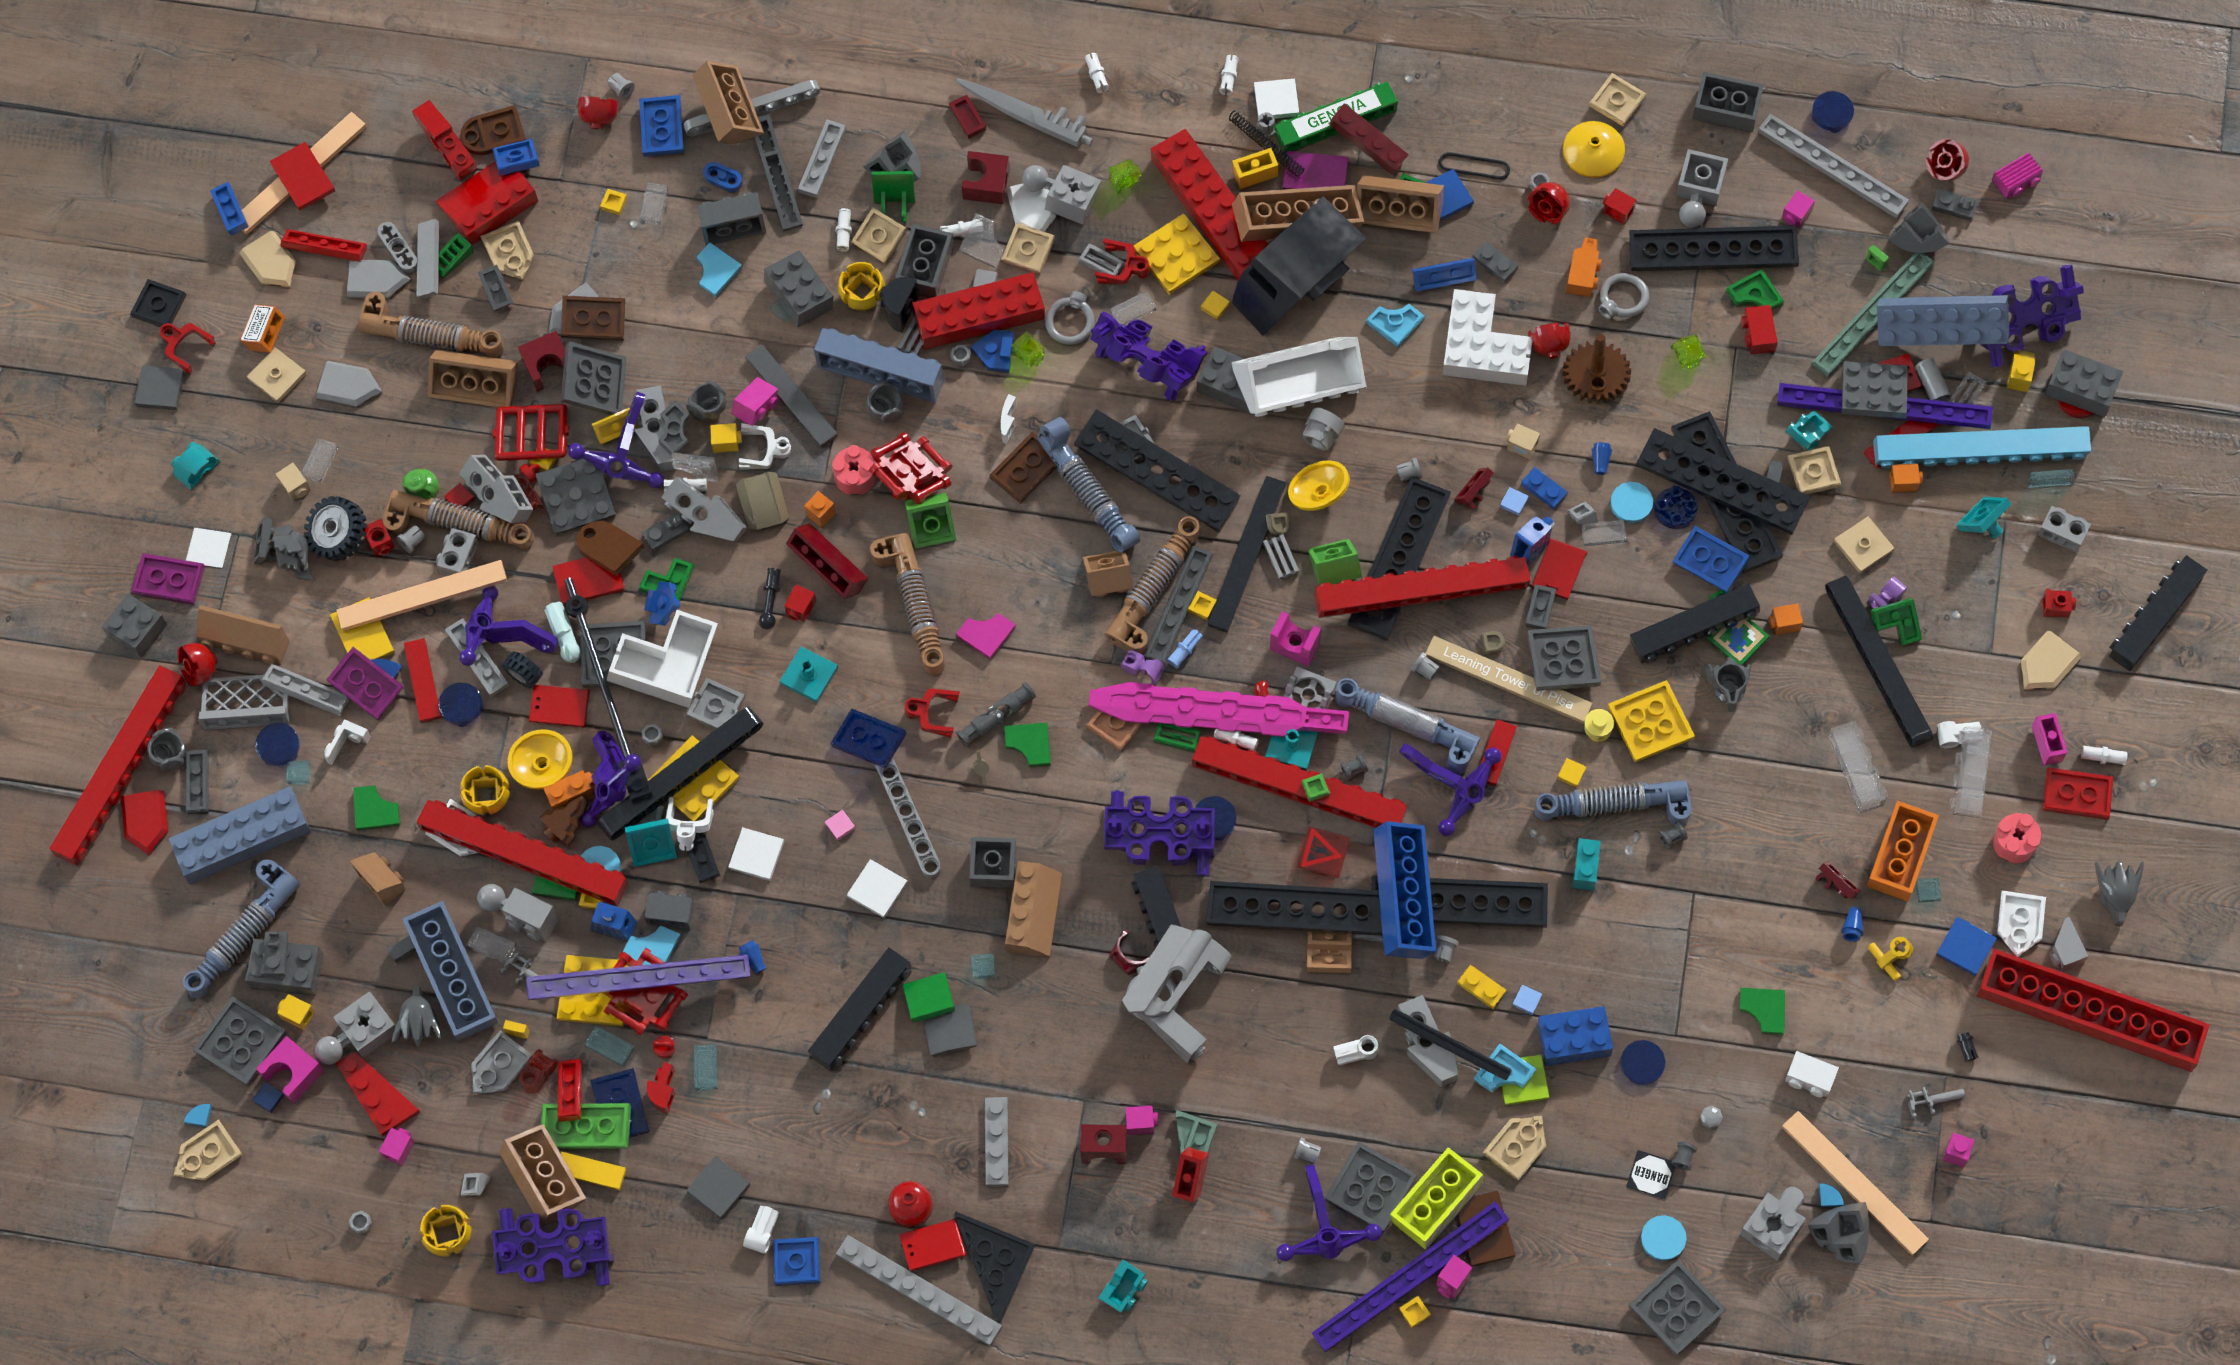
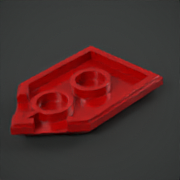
(144, 819)

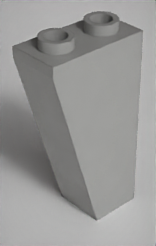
(1177, 1034)

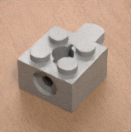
(1775, 1222)

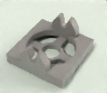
(1302, 674)

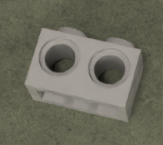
(2061, 534)
(462, 554)

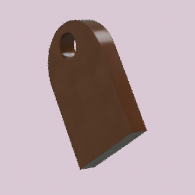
(492, 130)
(609, 546)

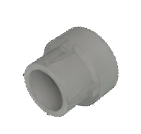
(1322, 429)

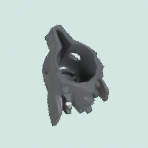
(292, 551)
(1728, 681)
(2118, 889)
(416, 1019)

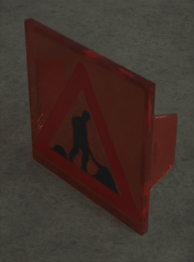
(1323, 852)

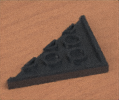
(997, 1259)

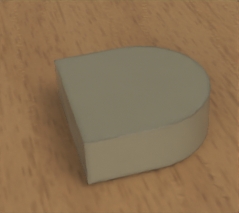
(1277, 523)
(1492, 642)

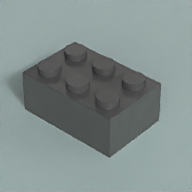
(1728, 101)
(731, 218)
(926, 258)
(798, 288)
(1219, 381)
(2084, 383)
(302, 969)

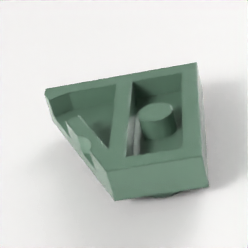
(1194, 1132)

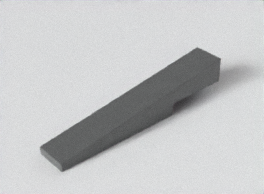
(777, 176)

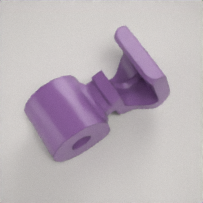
(1891, 591)
(1135, 662)

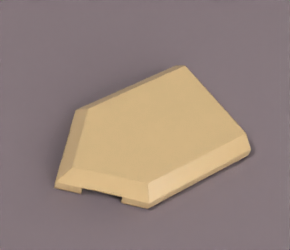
(509, 250)
(269, 260)
(2048, 662)
(1517, 1145)
(206, 1153)

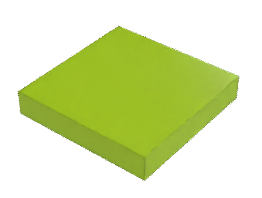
(1534, 1090)

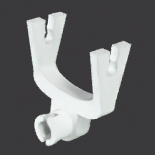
(774, 447)
(687, 829)

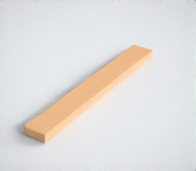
(323, 151)
(421, 595)
(1855, 1183)

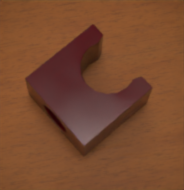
(993, 184)
(540, 354)
(1115, 1149)

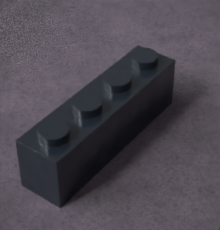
(1155, 902)

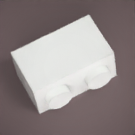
(1811, 1074)

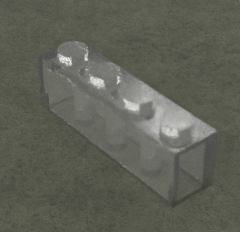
(1857, 766)
(1972, 771)

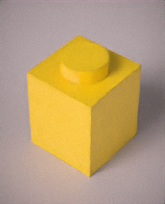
(725, 438)
(295, 1011)

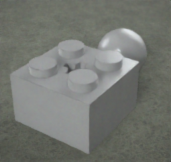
(1700, 183)
(1070, 193)
(520, 911)
(352, 1021)

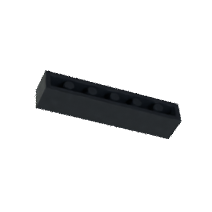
(2158, 612)
(1695, 623)
(859, 1009)

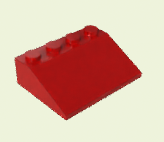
(487, 202)

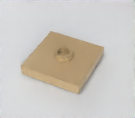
(1617, 99)
(879, 235)
(1028, 248)
(276, 375)
(1814, 470)
(1864, 544)

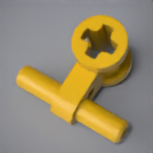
(1885, 960)

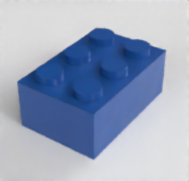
(1575, 1036)

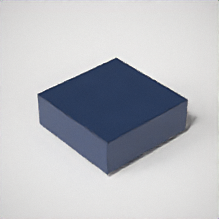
(268, 1097)

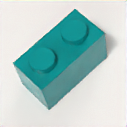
(1586, 864)

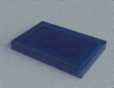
(868, 738)
(622, 1088)

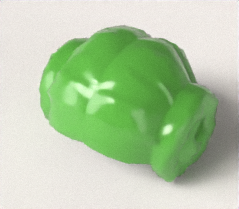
(421, 483)

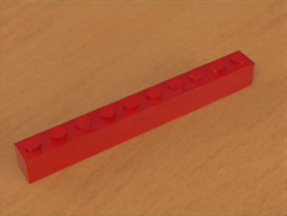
(1421, 586)
(117, 766)
(1286, 781)
(522, 853)

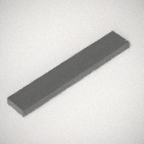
(792, 396)
(1178, 605)

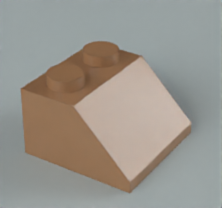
(1108, 573)
(378, 877)

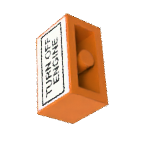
(262, 328)

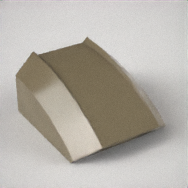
(762, 501)

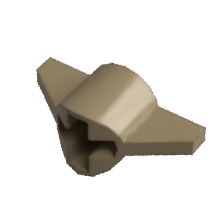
(981, 767)

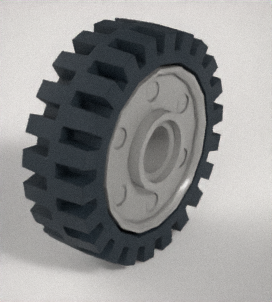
(338, 514)

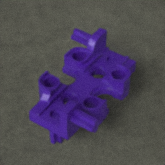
(2063, 310)
(1172, 366)
(1196, 841)
(592, 1249)

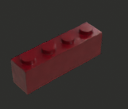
(1368, 139)
(826, 561)

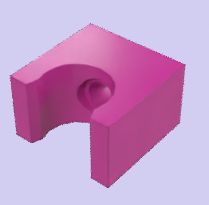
(1286, 632)
(294, 1059)

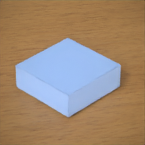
(1514, 501)
(1527, 999)

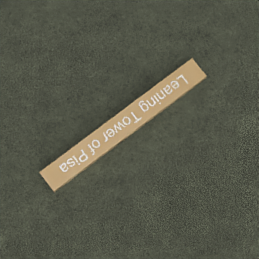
(1507, 679)

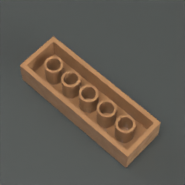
(1268, 213)

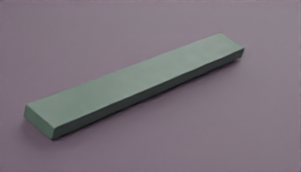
(1866, 319)

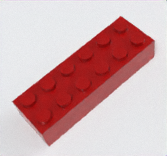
(978, 310)

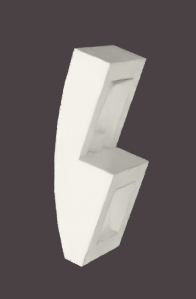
(1007, 420)

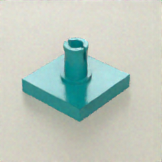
(1984, 516)
(809, 674)
(1293, 748)
(651, 842)

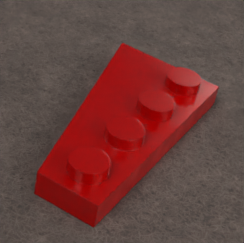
(378, 1097)

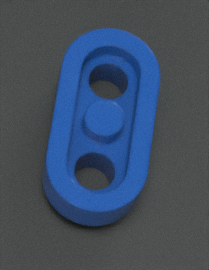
(724, 176)

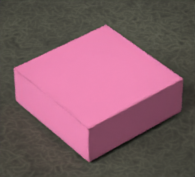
(840, 825)

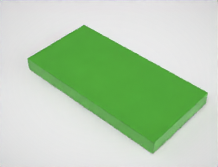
(599, 1127)

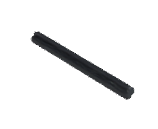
(1450, 1044)

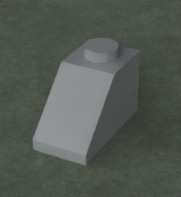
(2068, 948)

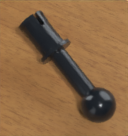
(767, 619)

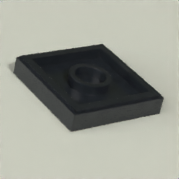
(158, 303)

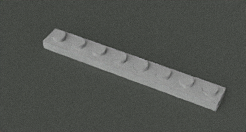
(1833, 166)
(919, 1290)

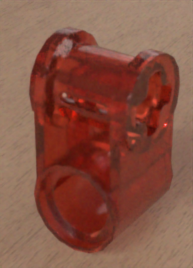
(528, 490)
(538, 1067)

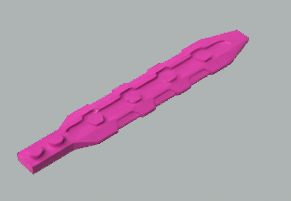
(1215, 710)

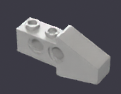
(649, 440)
(499, 493)
(721, 519)
(1433, 1060)

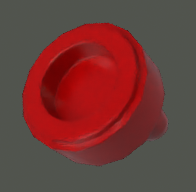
(528, 471)
(664, 1046)

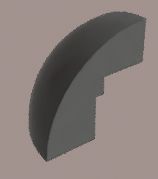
(896, 155)
(1919, 232)
(1843, 1231)

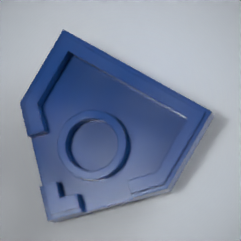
(995, 350)
(662, 603)

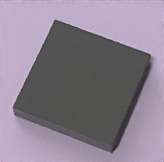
(159, 387)
(718, 1187)

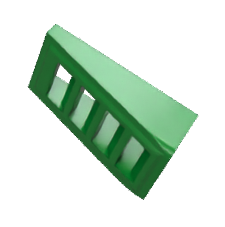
(461, 255)

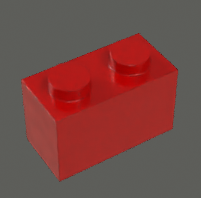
(1759, 329)
(1190, 1174)

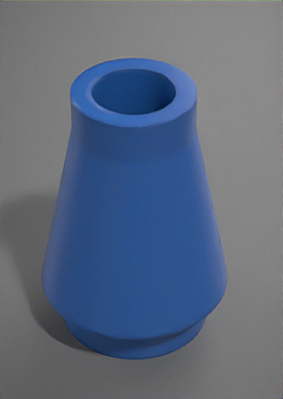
(1601, 456)
(1853, 925)
(754, 956)

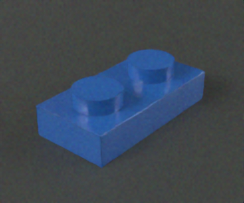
(1544, 488)

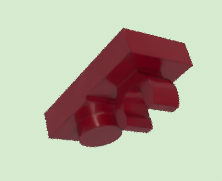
(1469, 491)
(1844, 885)

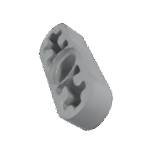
(397, 239)

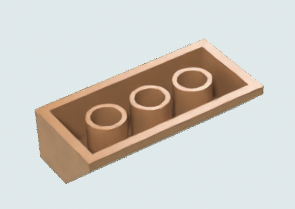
(727, 102)
(1400, 203)
(472, 378)
(241, 635)
(1033, 909)
(541, 1173)

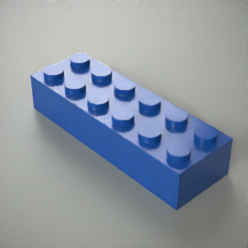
(1404, 890)

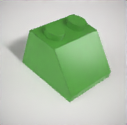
(930, 521)
(1335, 562)

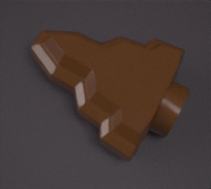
(564, 820)

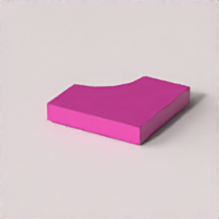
(986, 635)

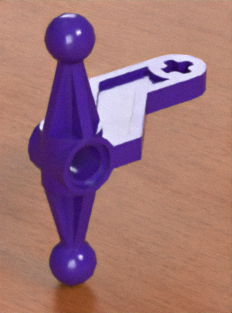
(603, 460)
(482, 628)
(608, 777)
(1462, 802)
(1328, 1241)

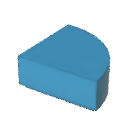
(199, 1115)
(1829, 1196)

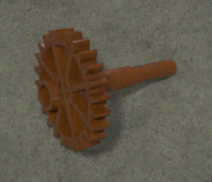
(1596, 367)

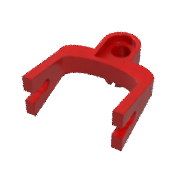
(1134, 265)
(175, 339)
(921, 707)

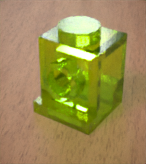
(1124, 175)
(1025, 345)
(1689, 351)

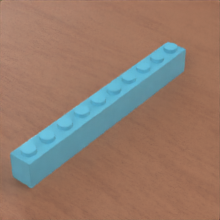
(1982, 446)

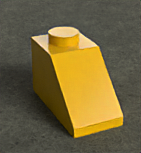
(2021, 370)

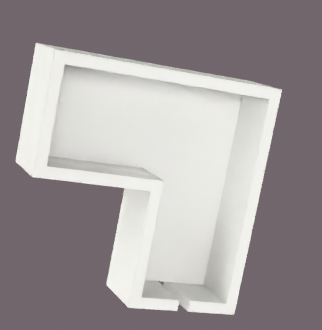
(1477, 351)
(668, 670)

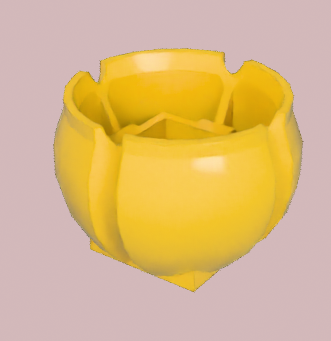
(851, 279)
(484, 778)
(440, 1218)

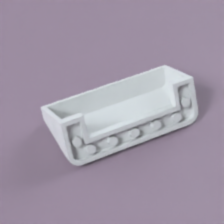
(1300, 375)

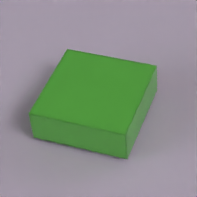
(1877, 258)
(1315, 787)

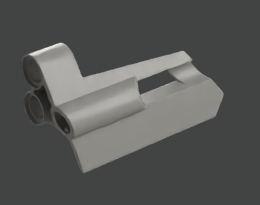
(1177, 950)

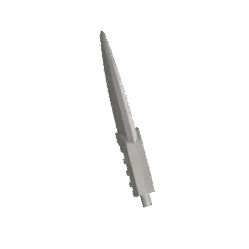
(1033, 116)

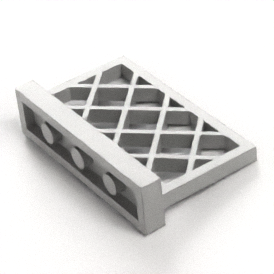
(241, 717)

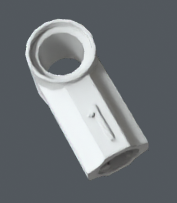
(1949, 731)
(1353, 1050)
(759, 1236)

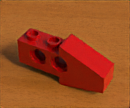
(444, 139)

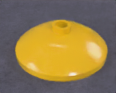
(1593, 159)
(1318, 485)
(537, 749)

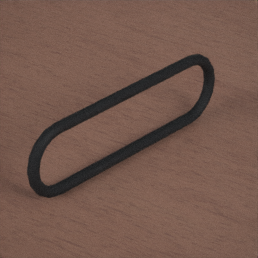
(1477, 158)

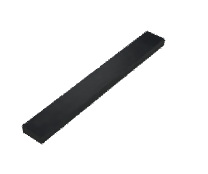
(1246, 555)

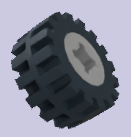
(522, 669)

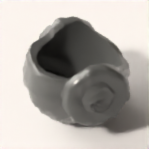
(707, 401)
(884, 402)
(166, 749)

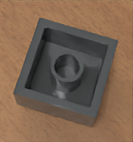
(134, 625)
(992, 862)

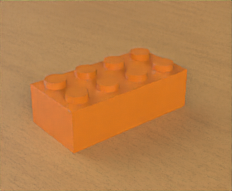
(1902, 851)

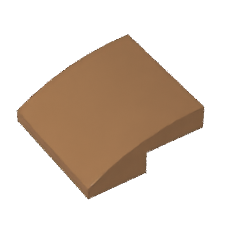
(1329, 952)

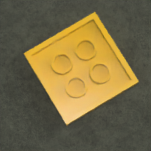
(1177, 253)
(1651, 721)
(712, 784)
(587, 1007)

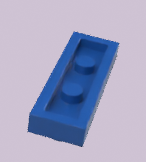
(229, 208)
(1444, 274)

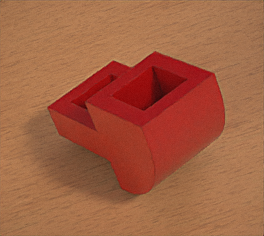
(659, 1092)

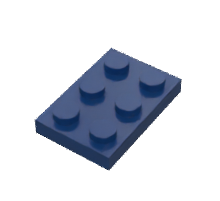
(661, 125)
(1711, 559)

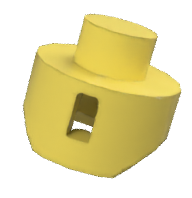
(1598, 725)

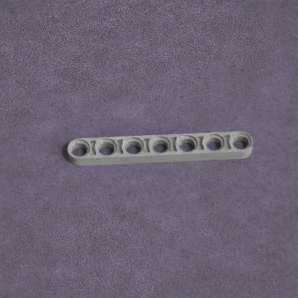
(761, 104)
(912, 819)

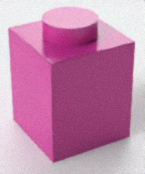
(1798, 209)
(1141, 1120)
(397, 1146)
(1958, 1150)

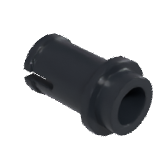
(1967, 1046)

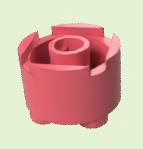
(852, 470)
(2021, 827)

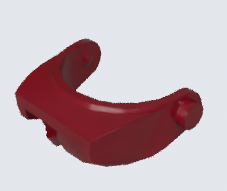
(1125, 964)

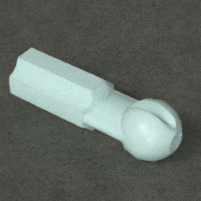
(563, 631)

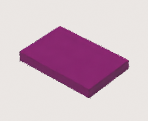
(1319, 171)
(168, 579)
(365, 683)

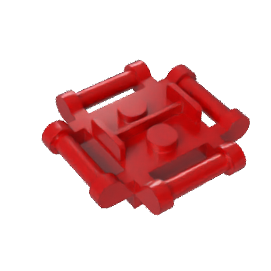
(908, 470)
(643, 1002)

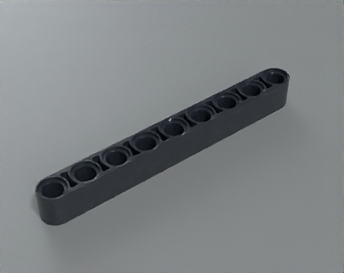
(1879, 662)
(682, 772)

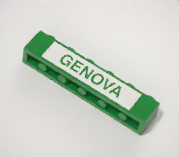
(1314, 126)

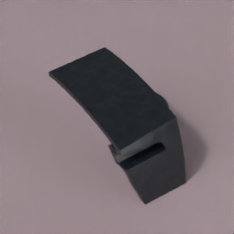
(1296, 264)

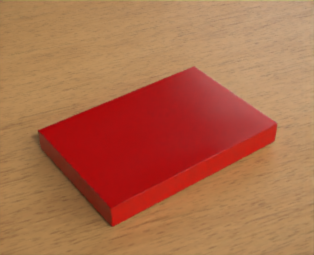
(302, 176)
(589, 579)
(2078, 793)

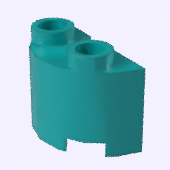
(1809, 430)
(193, 464)
(1123, 1287)

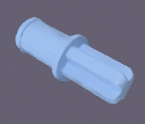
(1184, 648)

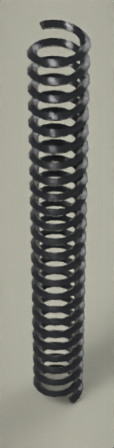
(1266, 145)

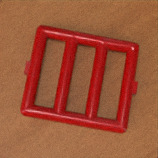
(541, 453)

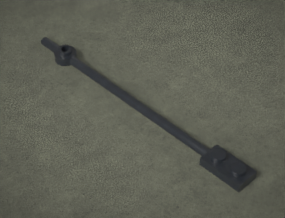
(637, 782)

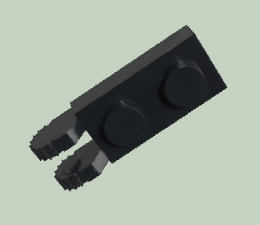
(703, 859)

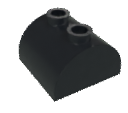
(898, 301)

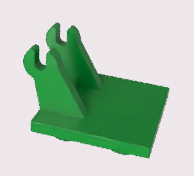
(893, 187)

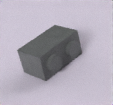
(669, 910)

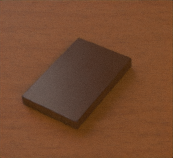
(593, 317)
(1024, 469)
(1495, 1246)

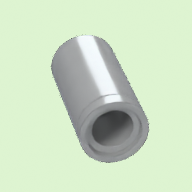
(1932, 380)

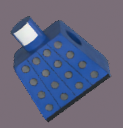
(1532, 538)
(611, 920)

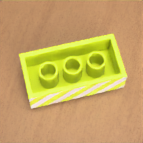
(1437, 1198)

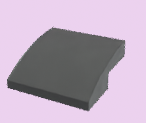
(951, 1031)

